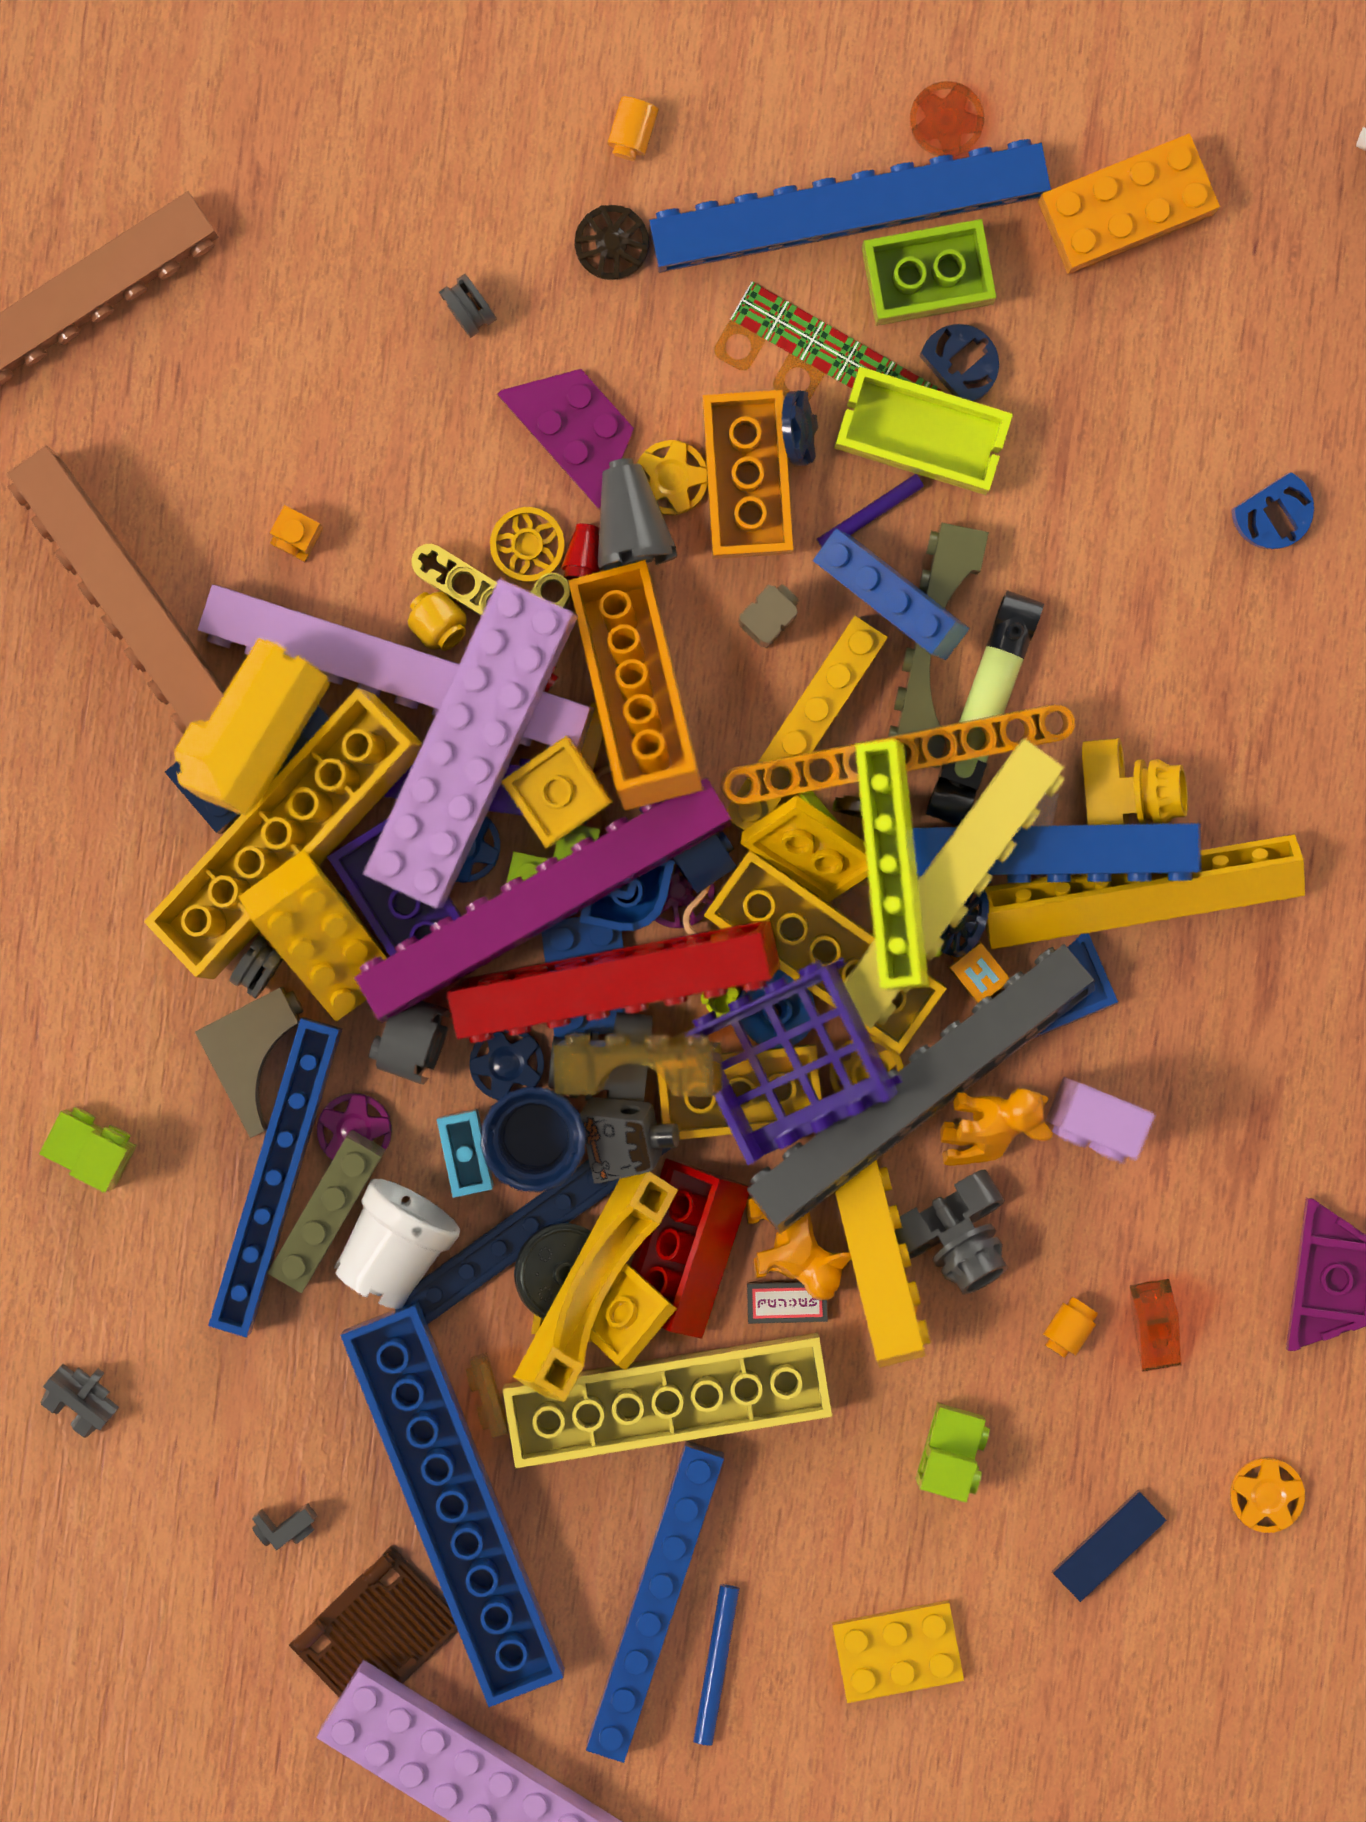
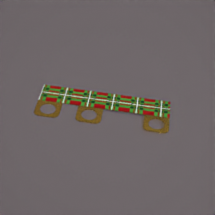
(807, 339)

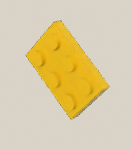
(809, 848)
(898, 1651)

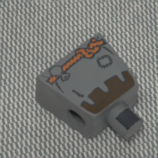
(624, 1137)

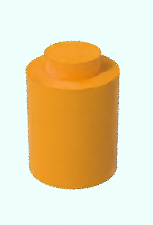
(632, 128)

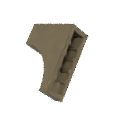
(241, 1045)

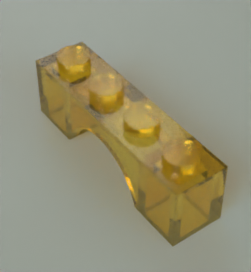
(687, 1066)

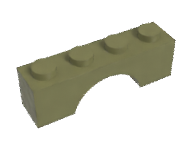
(326, 1211)

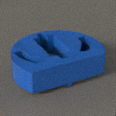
(1296, 512)

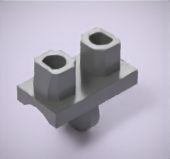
(82, 1395)

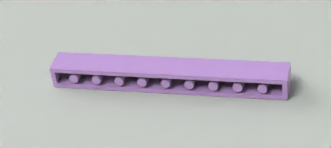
(368, 660)

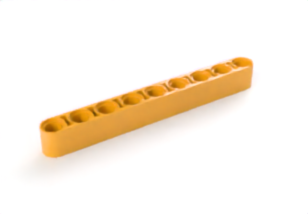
(917, 753)

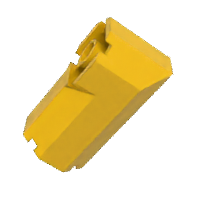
(251, 730)

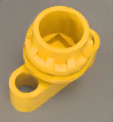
(1153, 792)

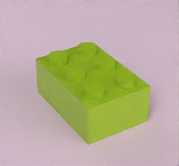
(928, 272)

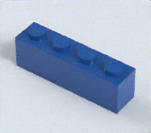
(891, 594)

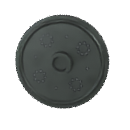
(545, 1264)

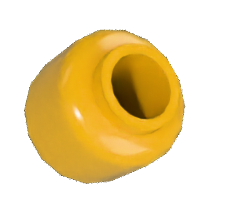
(437, 620)

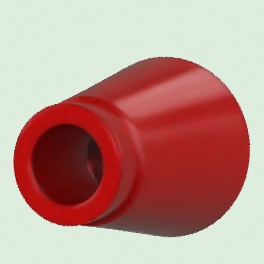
(582, 552)

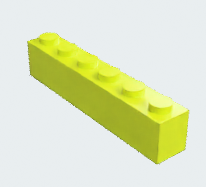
(892, 865)

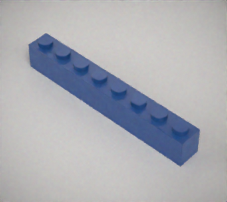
(1085, 850)
(275, 1177)
(654, 1601)

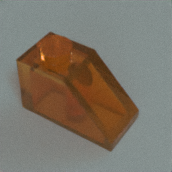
(1156, 1324)

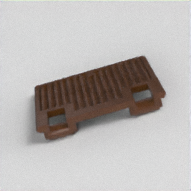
(378, 1626)

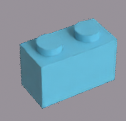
(463, 1154)

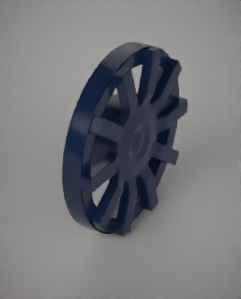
(969, 927)

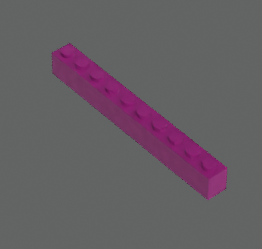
(540, 901)

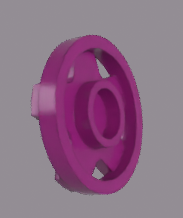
(353, 1118)

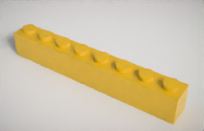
(1229, 879)

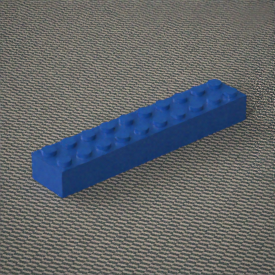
(453, 1503)

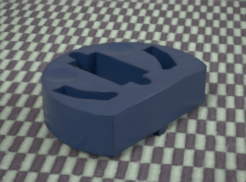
(959, 337)

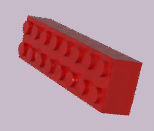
(614, 980)

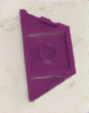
(572, 425)
(1328, 1279)

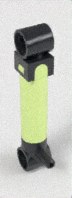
(988, 697)

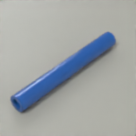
(716, 1665)

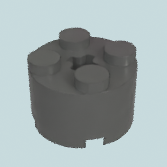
(411, 1041)

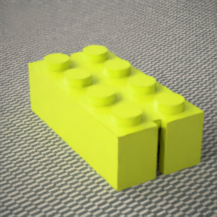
(923, 431)

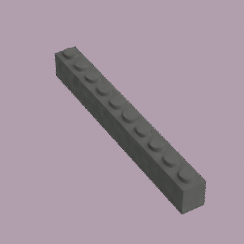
(929, 1084)

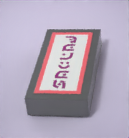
(783, 1303)

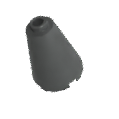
(631, 519)

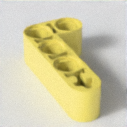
(484, 586)

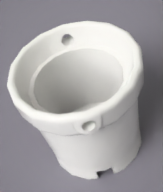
(394, 1243)

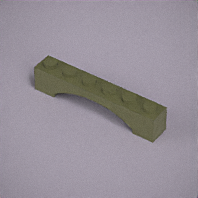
(955, 555)

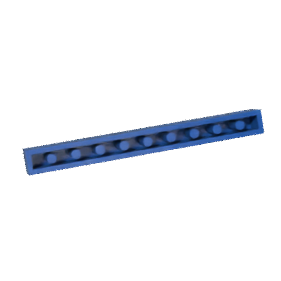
(850, 206)

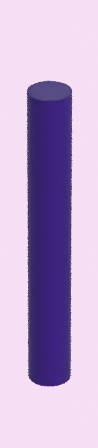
(876, 508)

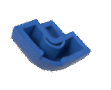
(633, 904)

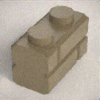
(769, 614)

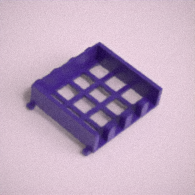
(820, 1113)

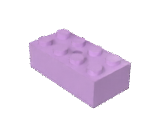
(1109, 1123)

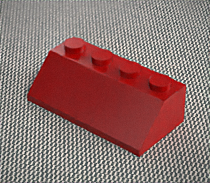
(692, 1244)

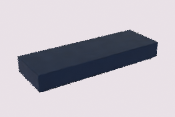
(1109, 1545)

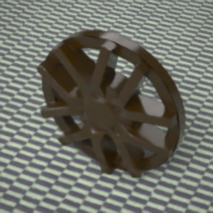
(611, 242)

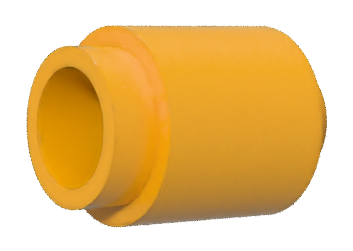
(1070, 1328)

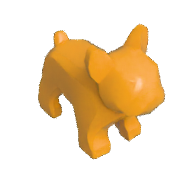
(994, 1125)
(799, 1256)

